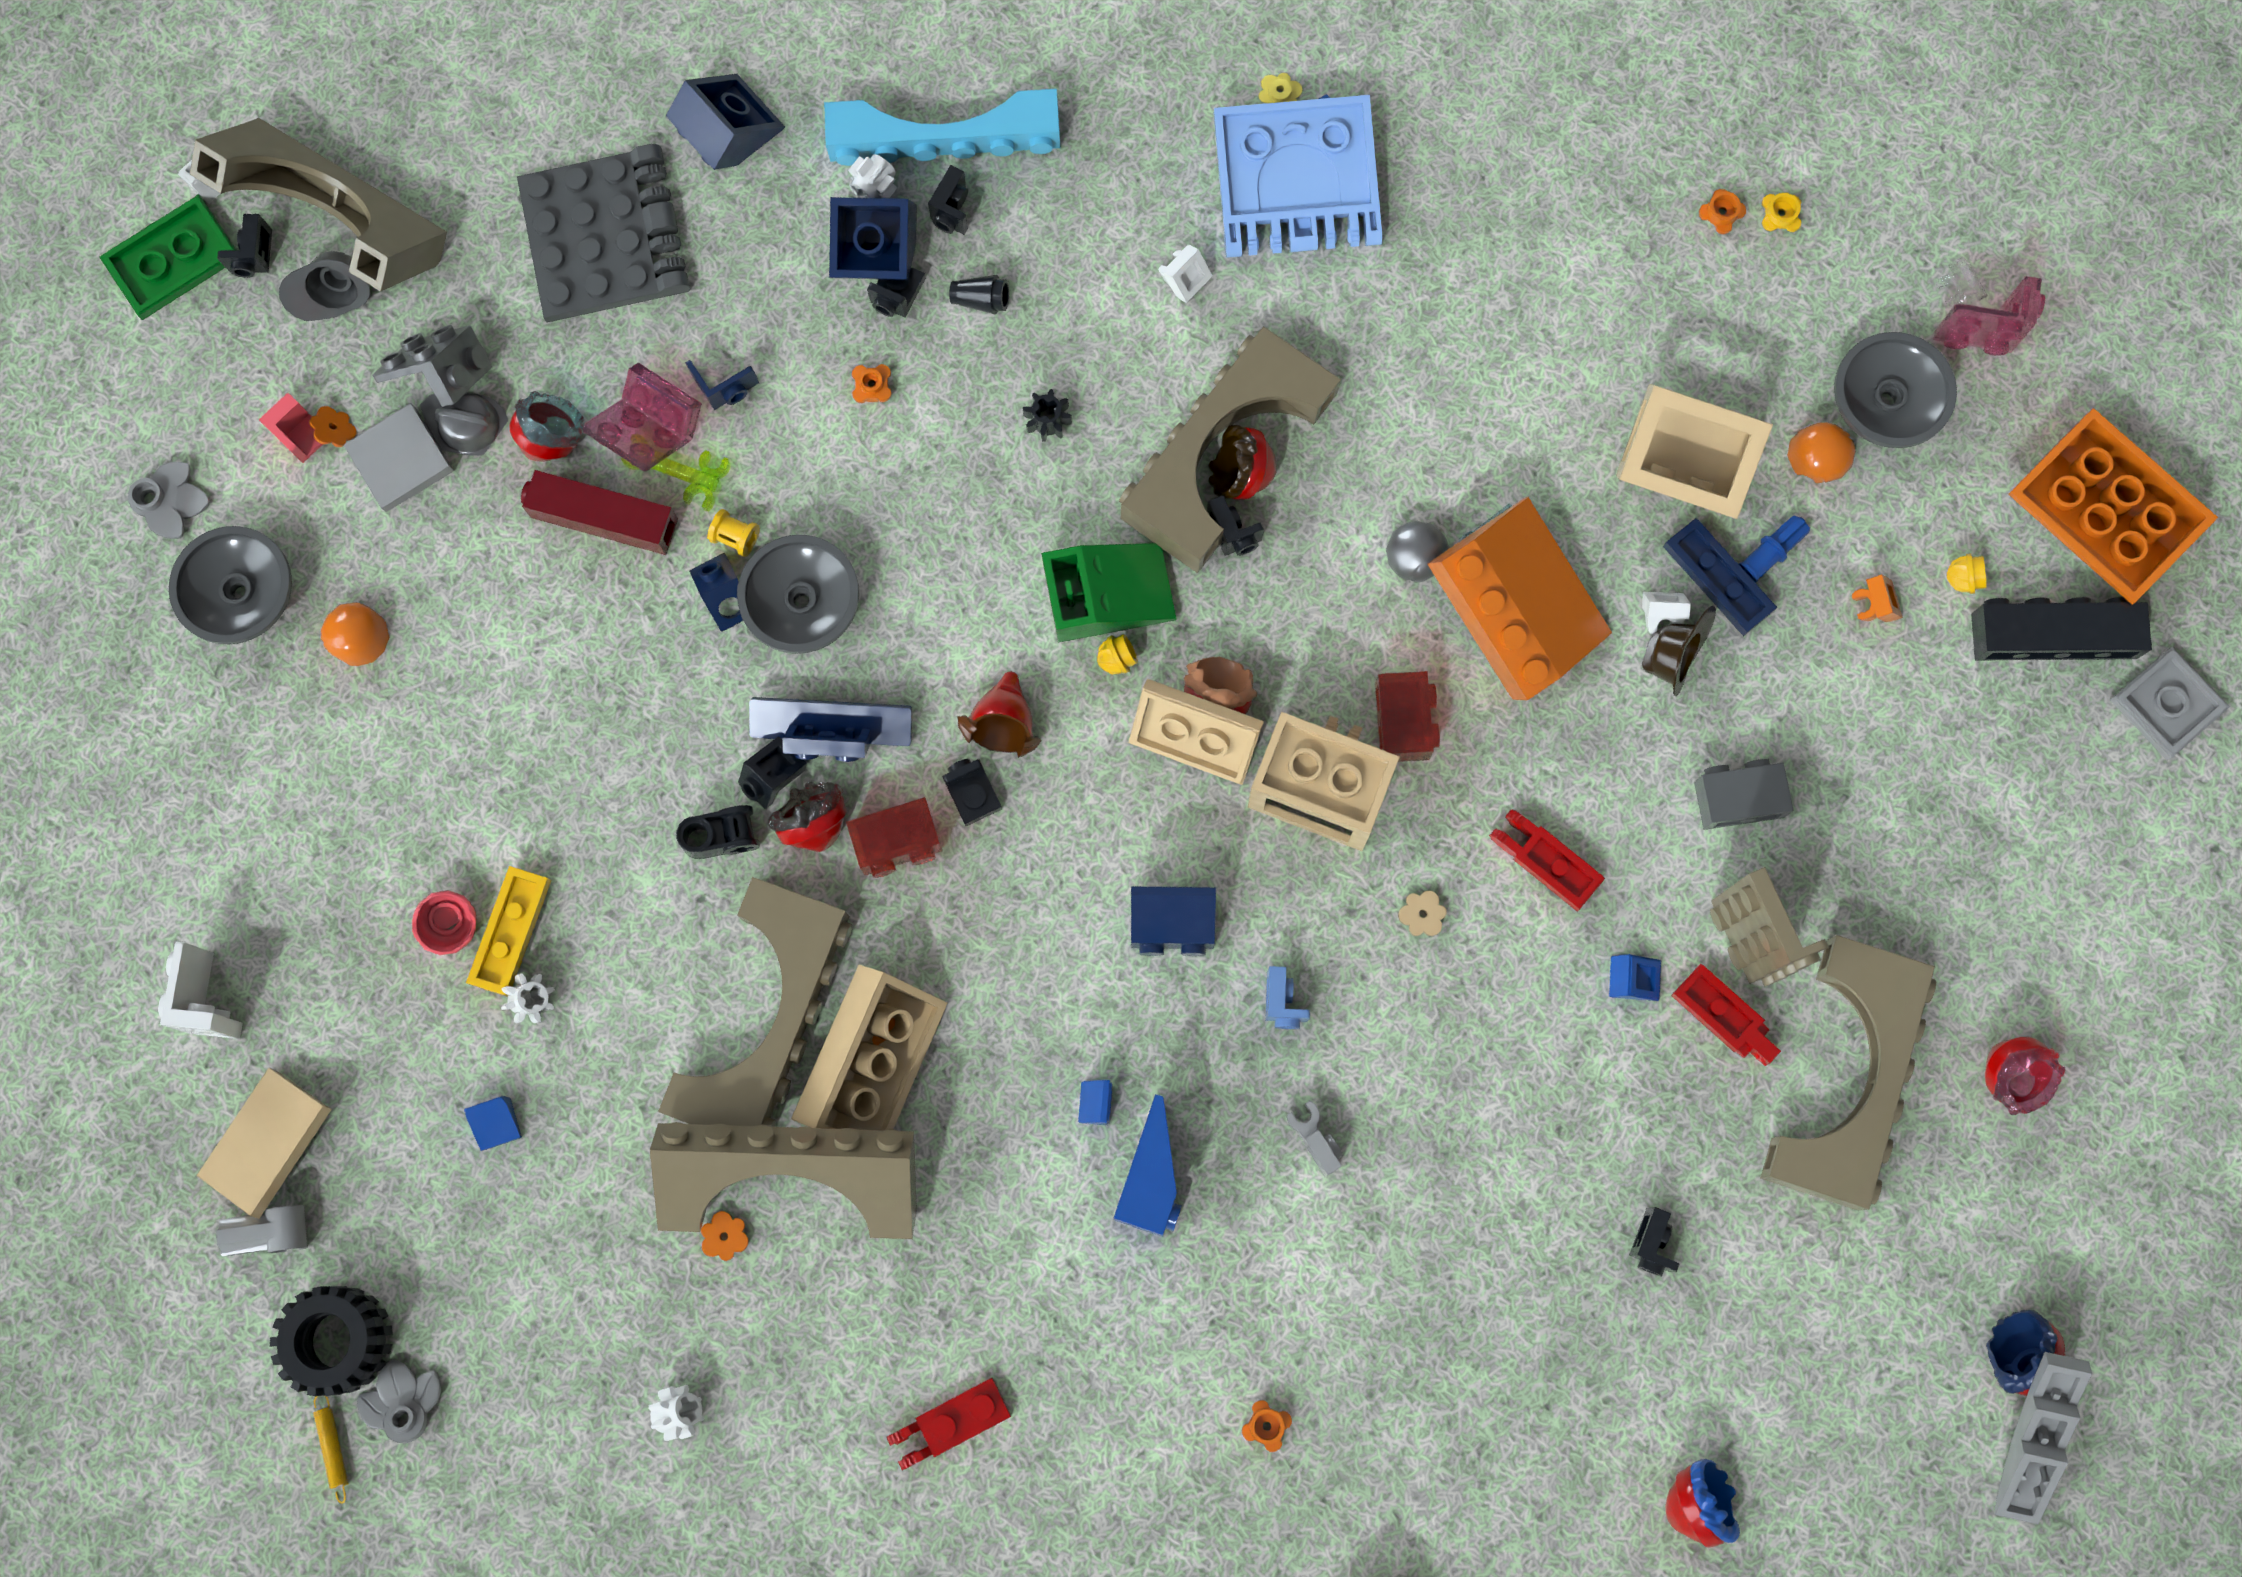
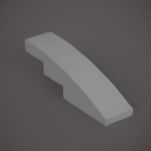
(2040, 1438)

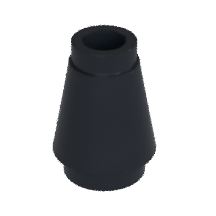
(981, 293)

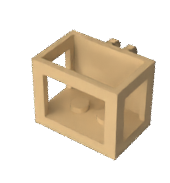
(1693, 451)
(1323, 777)

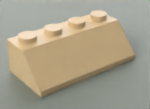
(866, 1082)

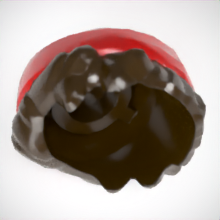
(1242, 464)

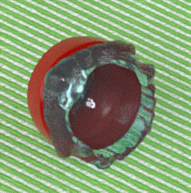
(546, 426)

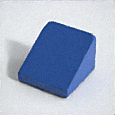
(1635, 977)
(1095, 1102)
(493, 1122)

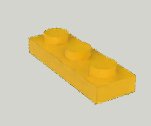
(508, 930)

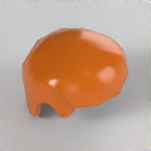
(1822, 452)
(354, 634)

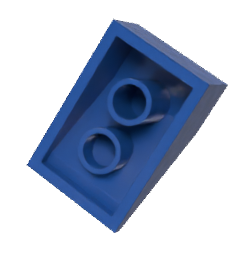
(1150, 1184)

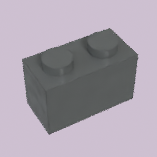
(1743, 794)

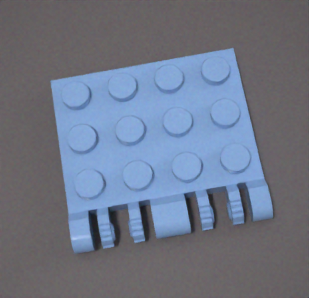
(1296, 168)

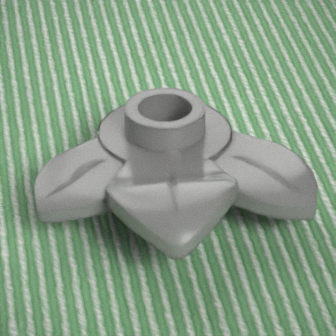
(173, 499)
(399, 1394)

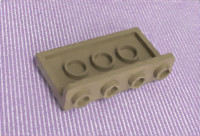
(1761, 931)

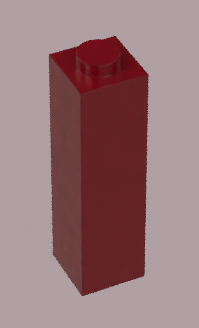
(599, 512)

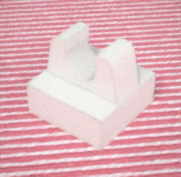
(1186, 273)
(1664, 606)

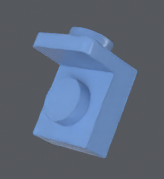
(1278, 992)

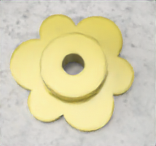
(1271, 84)

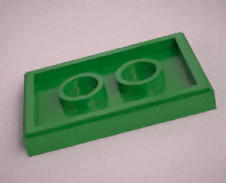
(168, 257)

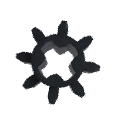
(1043, 424)

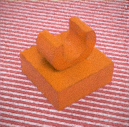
(1883, 600)

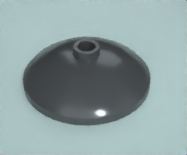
(1907, 371)
(792, 569)
(211, 572)

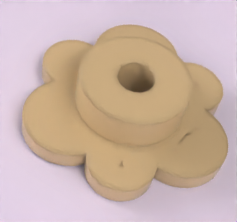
(1426, 902)

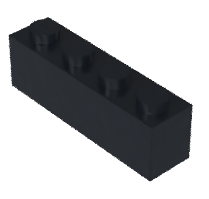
(2061, 630)

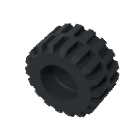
(296, 1336)

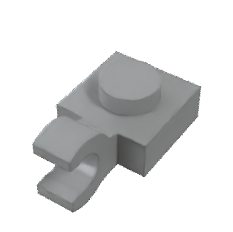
(1322, 1149)

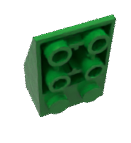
(1107, 589)

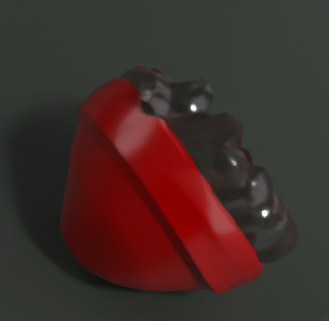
(810, 817)

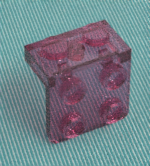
(1994, 329)

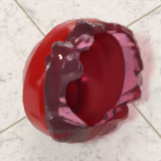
(2023, 1074)

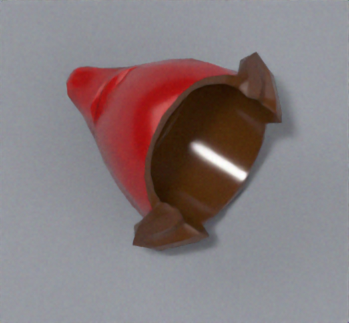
(1001, 719)

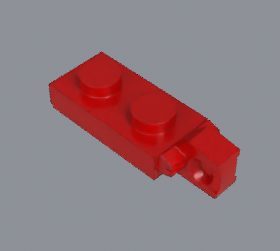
(1725, 1015)

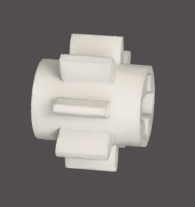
(872, 177)
(517, 1003)
(676, 1412)

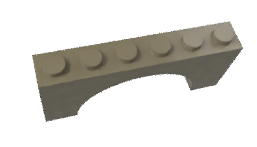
(390, 237)
(1263, 379)
(805, 942)
(1890, 1001)
(864, 1165)

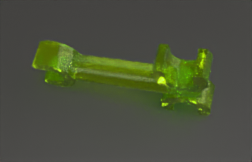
(700, 481)

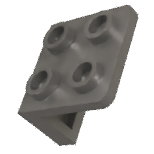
(448, 358)

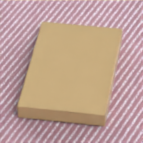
(1195, 731)
(263, 1143)

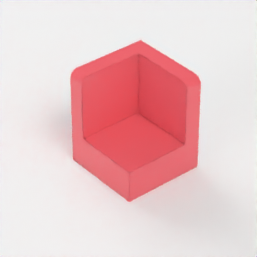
(292, 427)

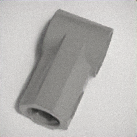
(274, 1232)

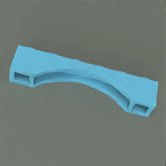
(1021, 123)

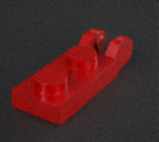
(1550, 861)
(954, 1422)

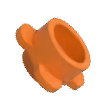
(1723, 200)
(879, 391)
(1272, 1437)

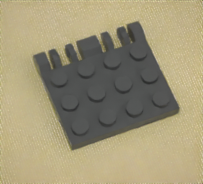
(595, 235)

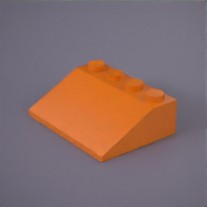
(2113, 506)
(1521, 600)

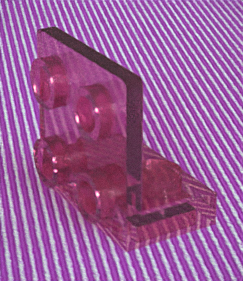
(647, 421)

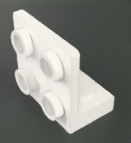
(186, 993)

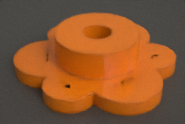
(332, 427)
(713, 1243)

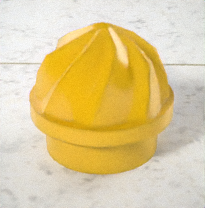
(1967, 574)
(1116, 655)

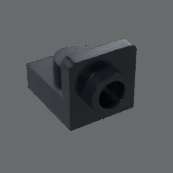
(948, 200)
(253, 246)
(896, 296)
(1233, 539)
(769, 772)
(971, 791)
(1651, 1235)

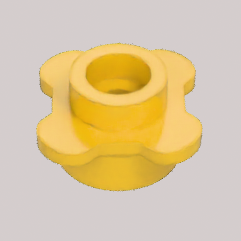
(1786, 202)

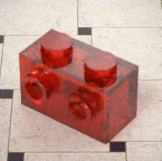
(1405, 715)
(895, 838)

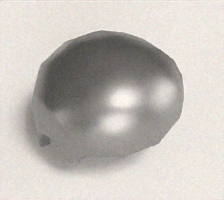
(1412, 548)

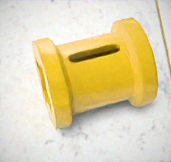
(733, 532)

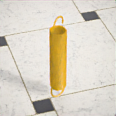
(330, 1448)

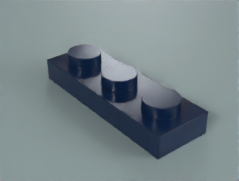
(1719, 577)

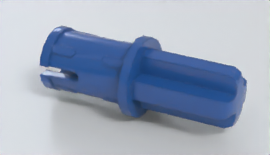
(1775, 547)

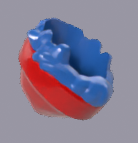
(1702, 1505)

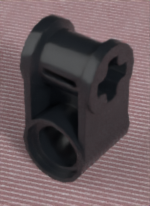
(721, 832)

